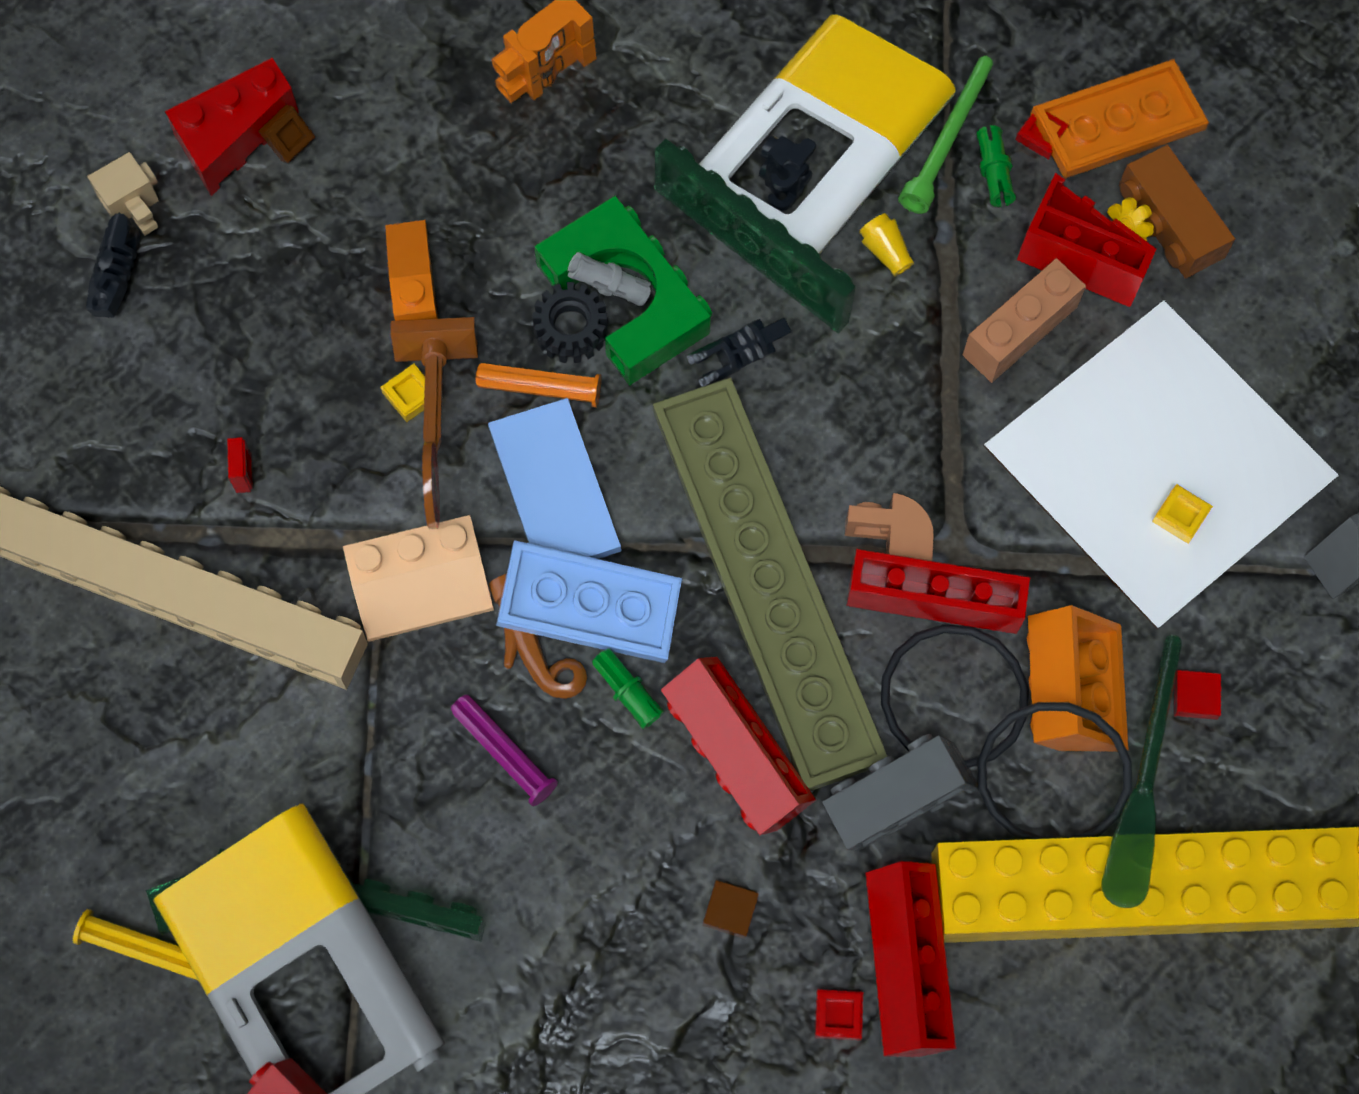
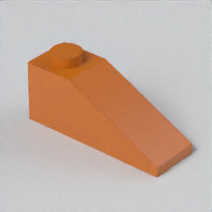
(410, 271)

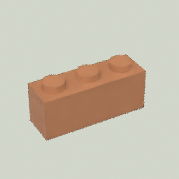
(1023, 320)

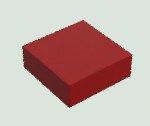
(1031, 137)
(239, 465)
(1197, 695)
(839, 1015)

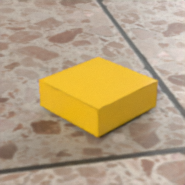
(406, 392)
(1182, 513)

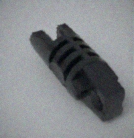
(113, 267)
(740, 348)

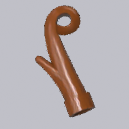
(533, 657)

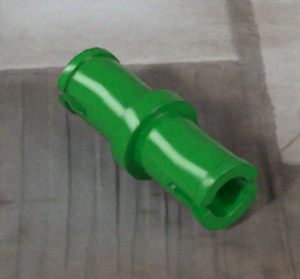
(996, 166)

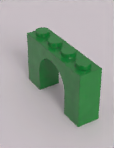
(674, 317)

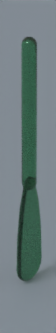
(1133, 843)

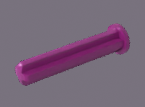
(503, 750)

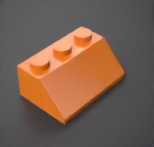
(1078, 662)

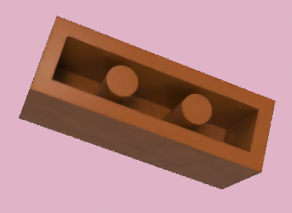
(1180, 212)

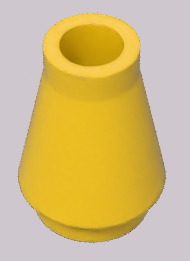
(887, 244)

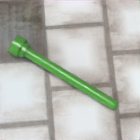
(919, 193)

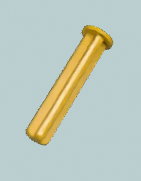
(131, 944)

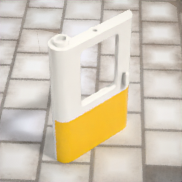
(857, 88)

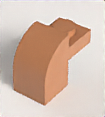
(902, 525)

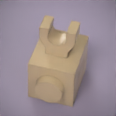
(127, 189)

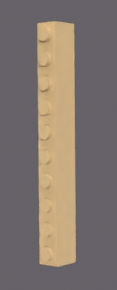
(180, 591)

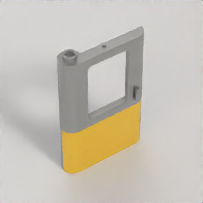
(268, 907)

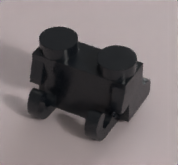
(786, 169)

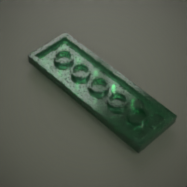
(753, 236)

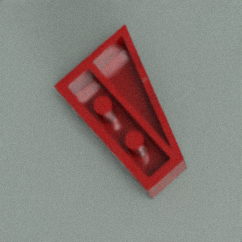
(224, 121)
(1096, 250)

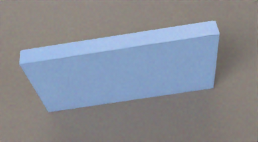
(554, 481)
(589, 601)

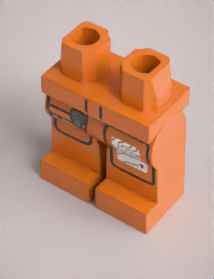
(544, 49)

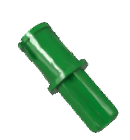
(627, 689)

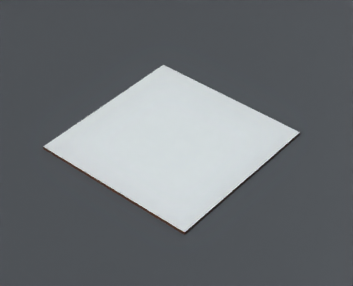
(1132, 427)

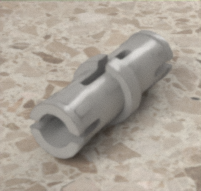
(609, 279)

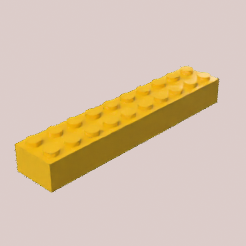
(1194, 885)

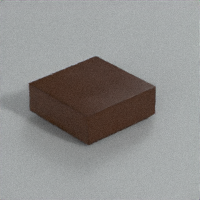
(286, 133)
(730, 909)

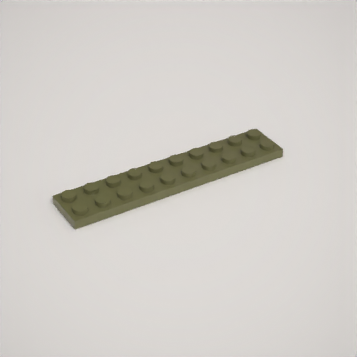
(769, 585)

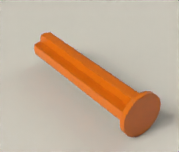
(539, 383)

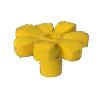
(1133, 217)

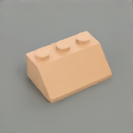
(418, 578)

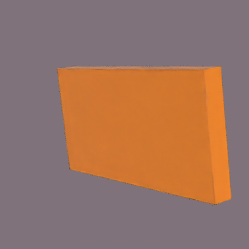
(1120, 118)

